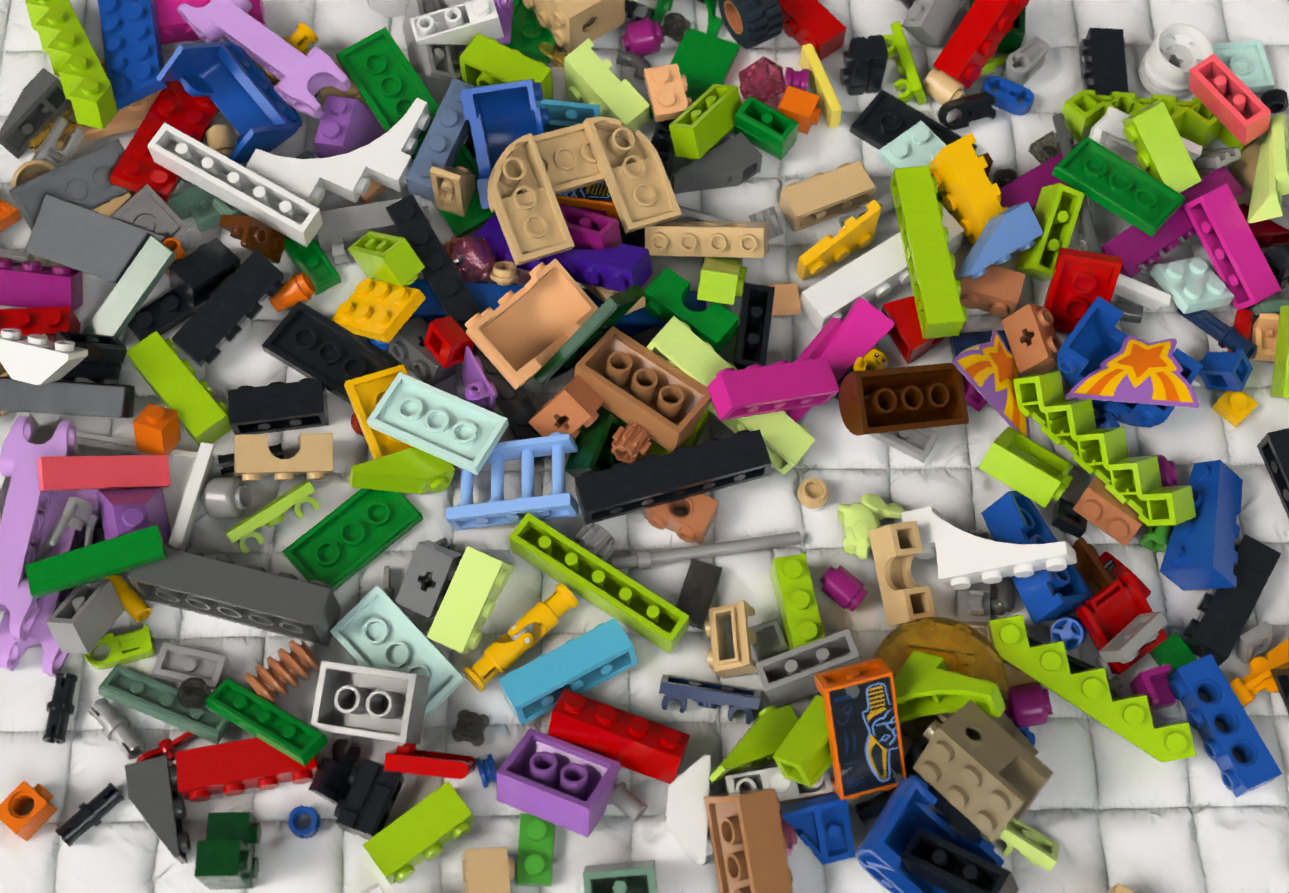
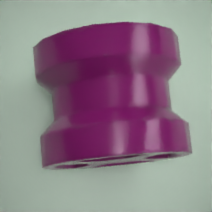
(796, 79)

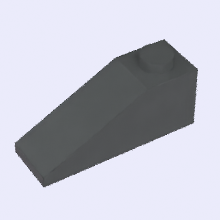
(37, 105)

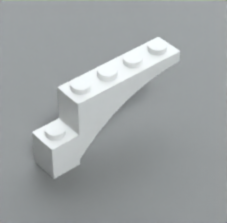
(973, 559)

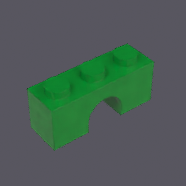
(666, 299)

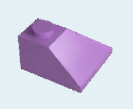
(133, 510)

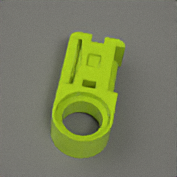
(124, 648)

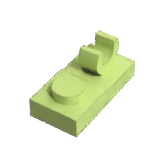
(1031, 844)

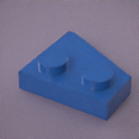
(823, 826)

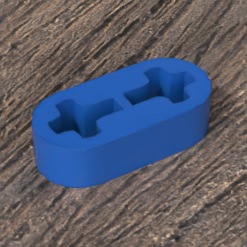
(1008, 94)

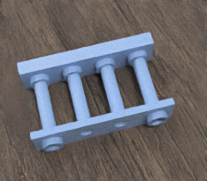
(506, 512)

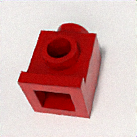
(447, 341)

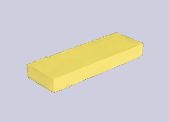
(821, 85)

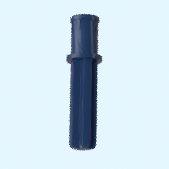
(1224, 334)

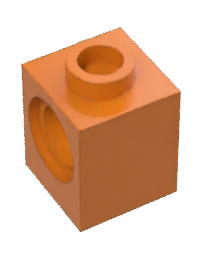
(29, 824)

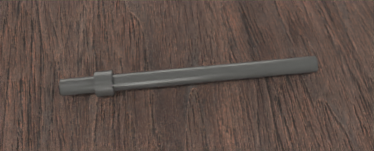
(1064, 141)

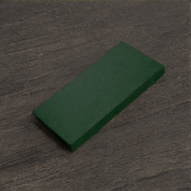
(589, 333)

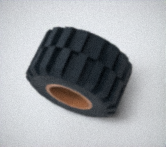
(751, 20)

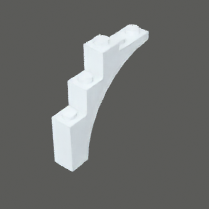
(349, 174)

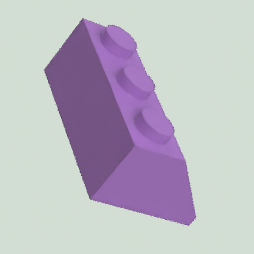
(557, 782)

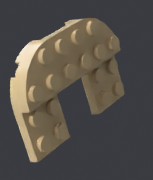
(567, 159)

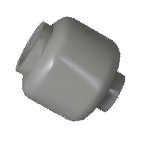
(225, 497)

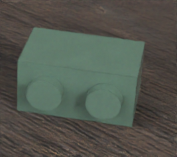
(621, 877)

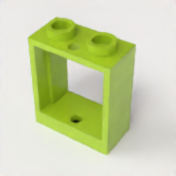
(1027, 467)

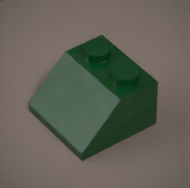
(594, 446)

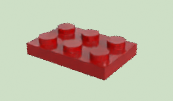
(1077, 283)

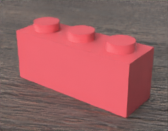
(1229, 99)

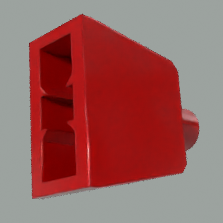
(907, 330)

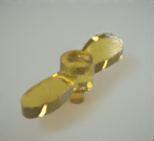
(552, 53)

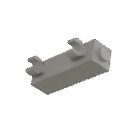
(348, 224)

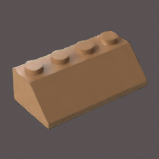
(644, 388)
(748, 842)

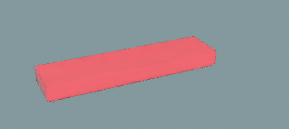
(102, 472)

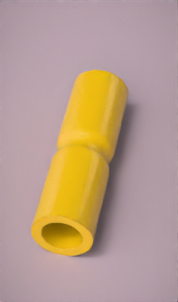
(131, 601)

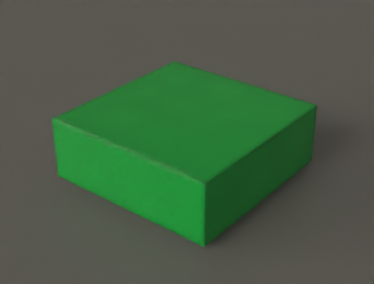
(1172, 652)

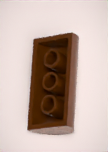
(903, 399)

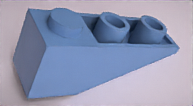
(1003, 234)

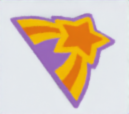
(992, 374)
(1139, 375)

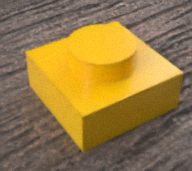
(1234, 406)

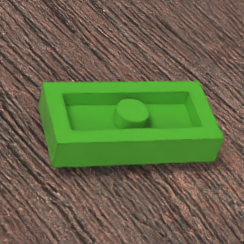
(535, 851)

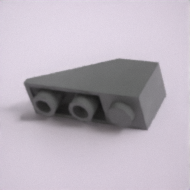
(722, 167)
(155, 795)

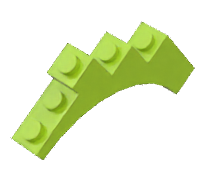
(920, 690)

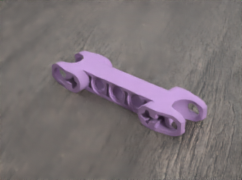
(298, 74)
(25, 517)
(70, 540)

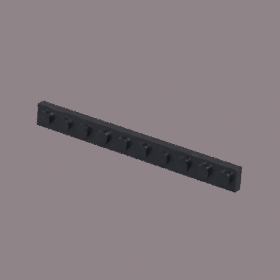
(459, 304)

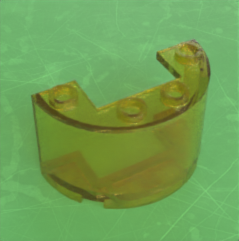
(954, 641)

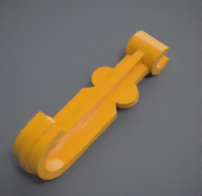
(1260, 675)

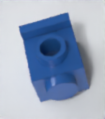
(1225, 370)

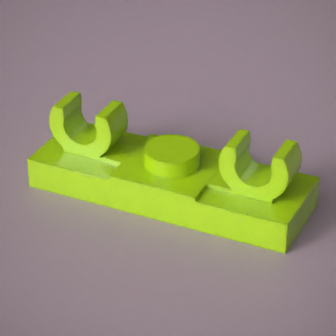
(905, 66)
(271, 514)

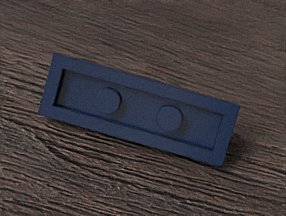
(709, 695)

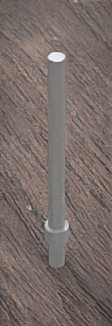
(644, 559)

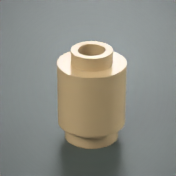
(942, 87)
(221, 139)

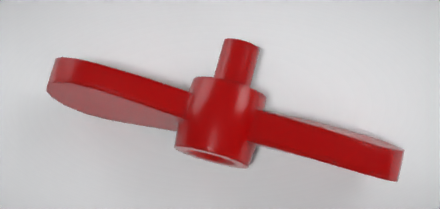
(167, 748)

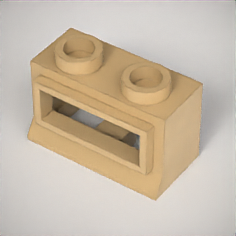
(742, 639)

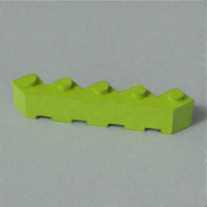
(74, 61)
(1191, 118)
(1102, 451)
(1090, 692)

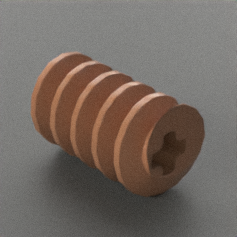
(283, 671)

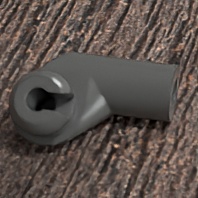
(635, 61)
(1006, 597)

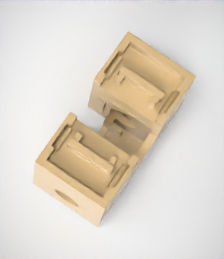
(577, 20)

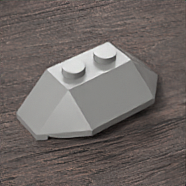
(430, 59)

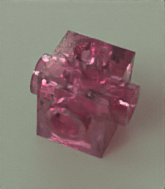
(762, 80)

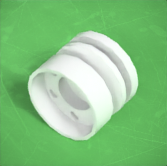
(1170, 58)

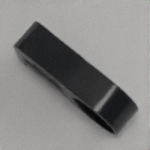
(969, 109)

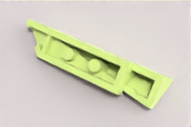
(1271, 172)

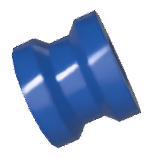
(1067, 633)

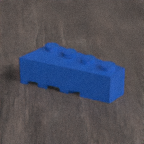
(1203, 548)
(1046, 593)

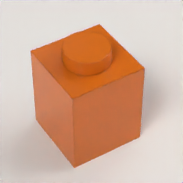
(801, 107)
(157, 430)

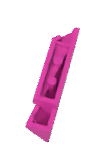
(846, 341)

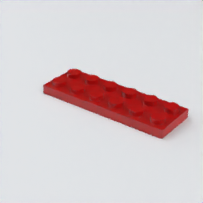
(178, 109)

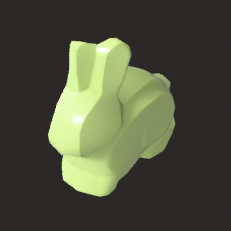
(861, 518)

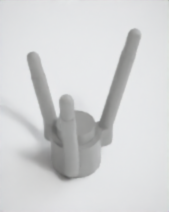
(75, 516)

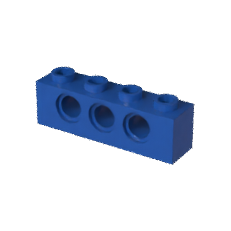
(1240, 733)

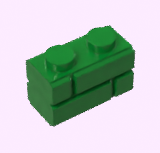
(766, 127)

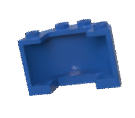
(500, 117)
(1098, 339)
(895, 827)

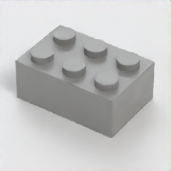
(370, 702)

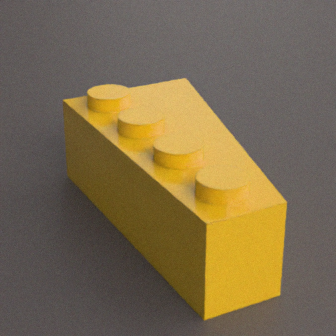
(966, 186)

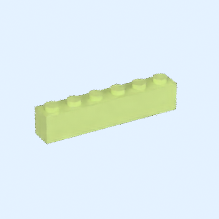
(782, 435)

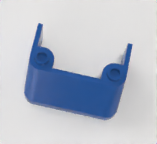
(239, 92)

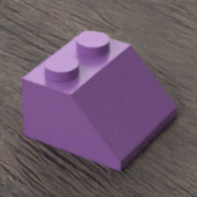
(345, 127)

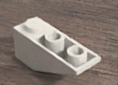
(458, 24)

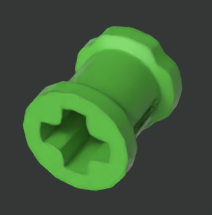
(1156, 538)

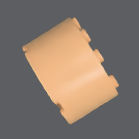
(531, 323)

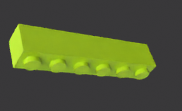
(927, 252)
(599, 583)

